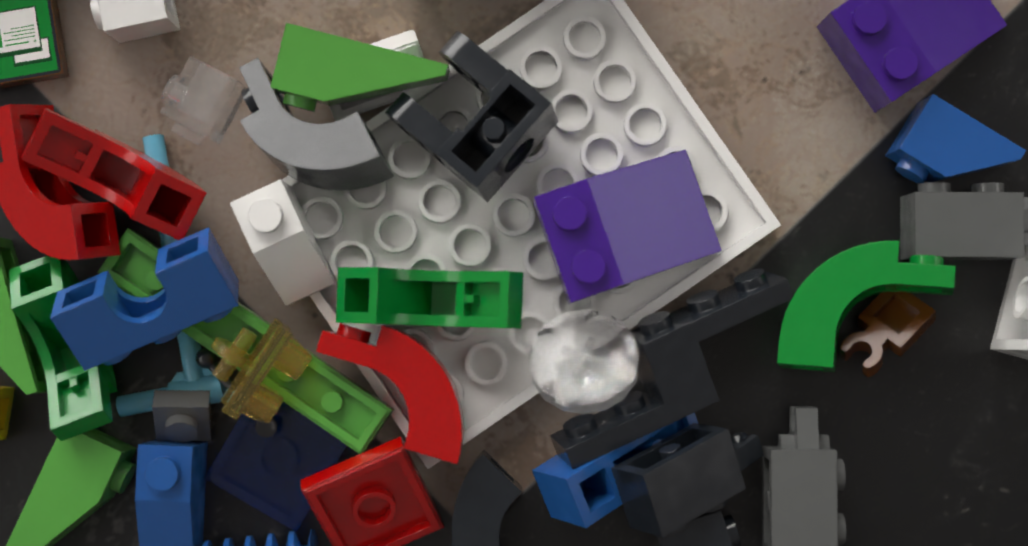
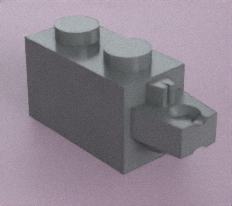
(964, 224)
(802, 486)

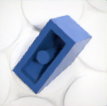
(947, 144)

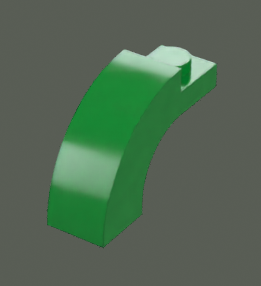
(429, 297)
(75, 397)

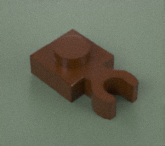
(890, 323)

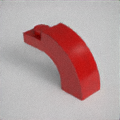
(116, 172)
(44, 205)
(423, 380)

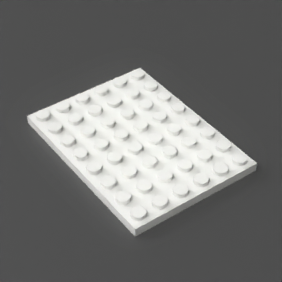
(613, 110)

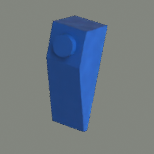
(590, 490)
(170, 493)

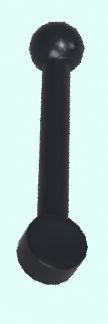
(207, 360)

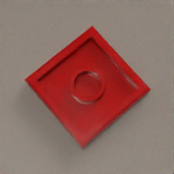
(373, 499)

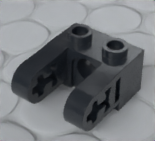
(496, 137)

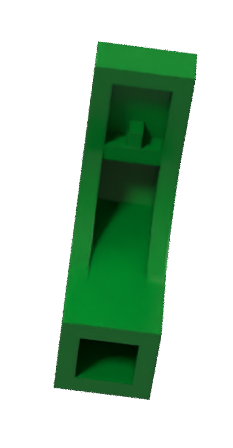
(840, 283)

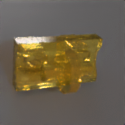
(247, 391)

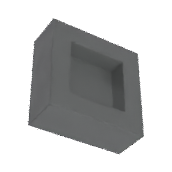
(182, 415)

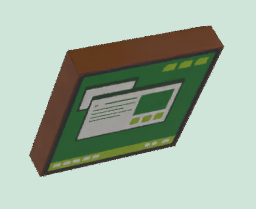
(30, 42)

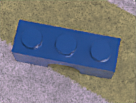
(108, 324)

